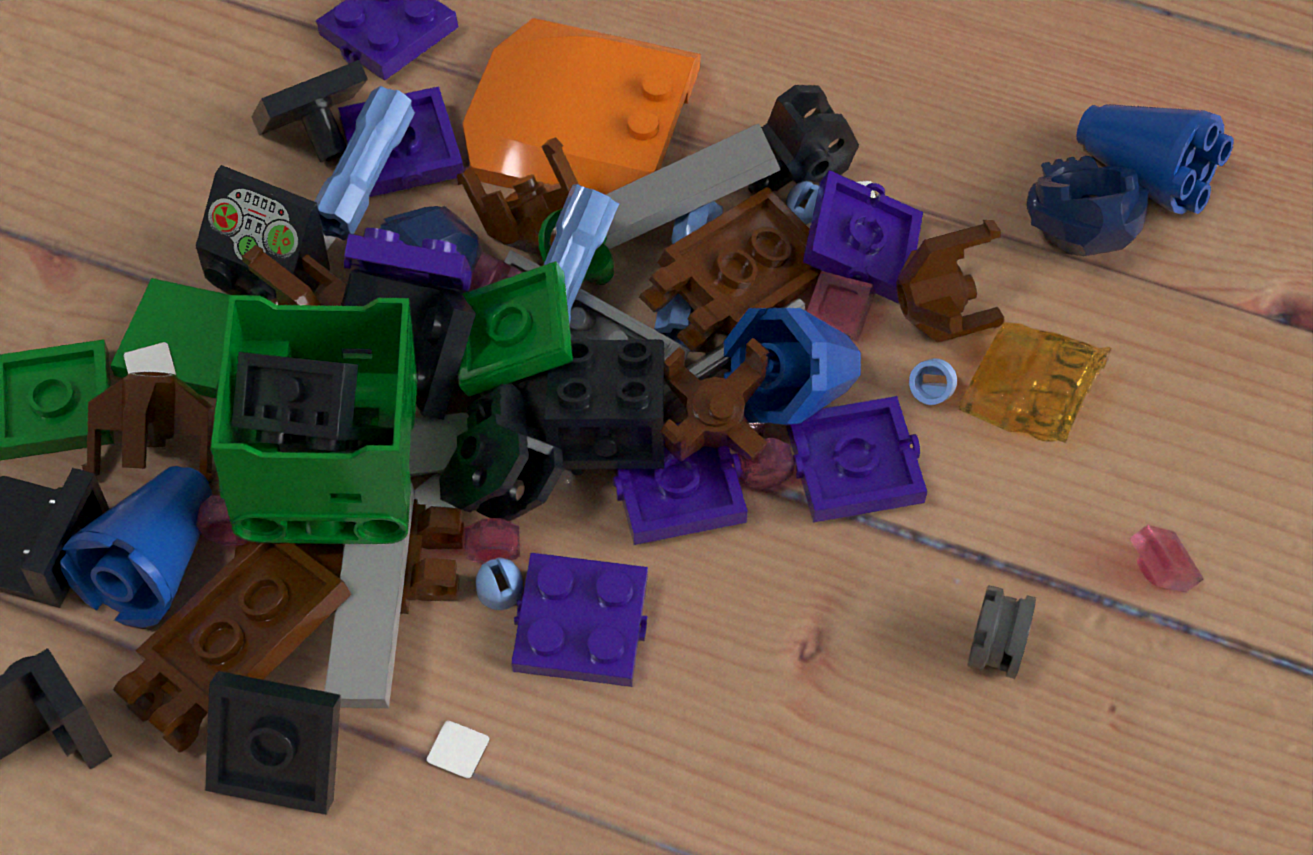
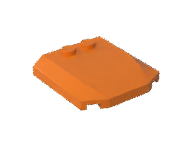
(592, 90)

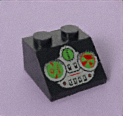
(253, 213)

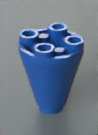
(1167, 147)

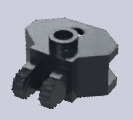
(804, 142)
(498, 457)

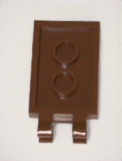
(734, 264)
(234, 625)

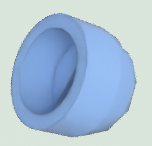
(802, 191)
(932, 392)
(488, 589)

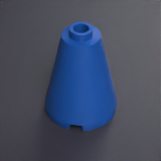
(139, 548)

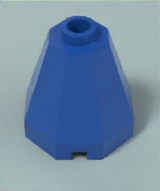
(805, 363)

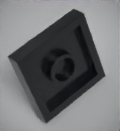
(312, 104)
(272, 742)

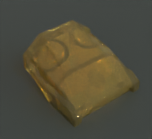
(1033, 381)

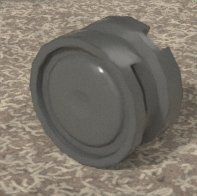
(1001, 632)

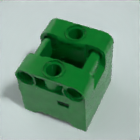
(320, 495)

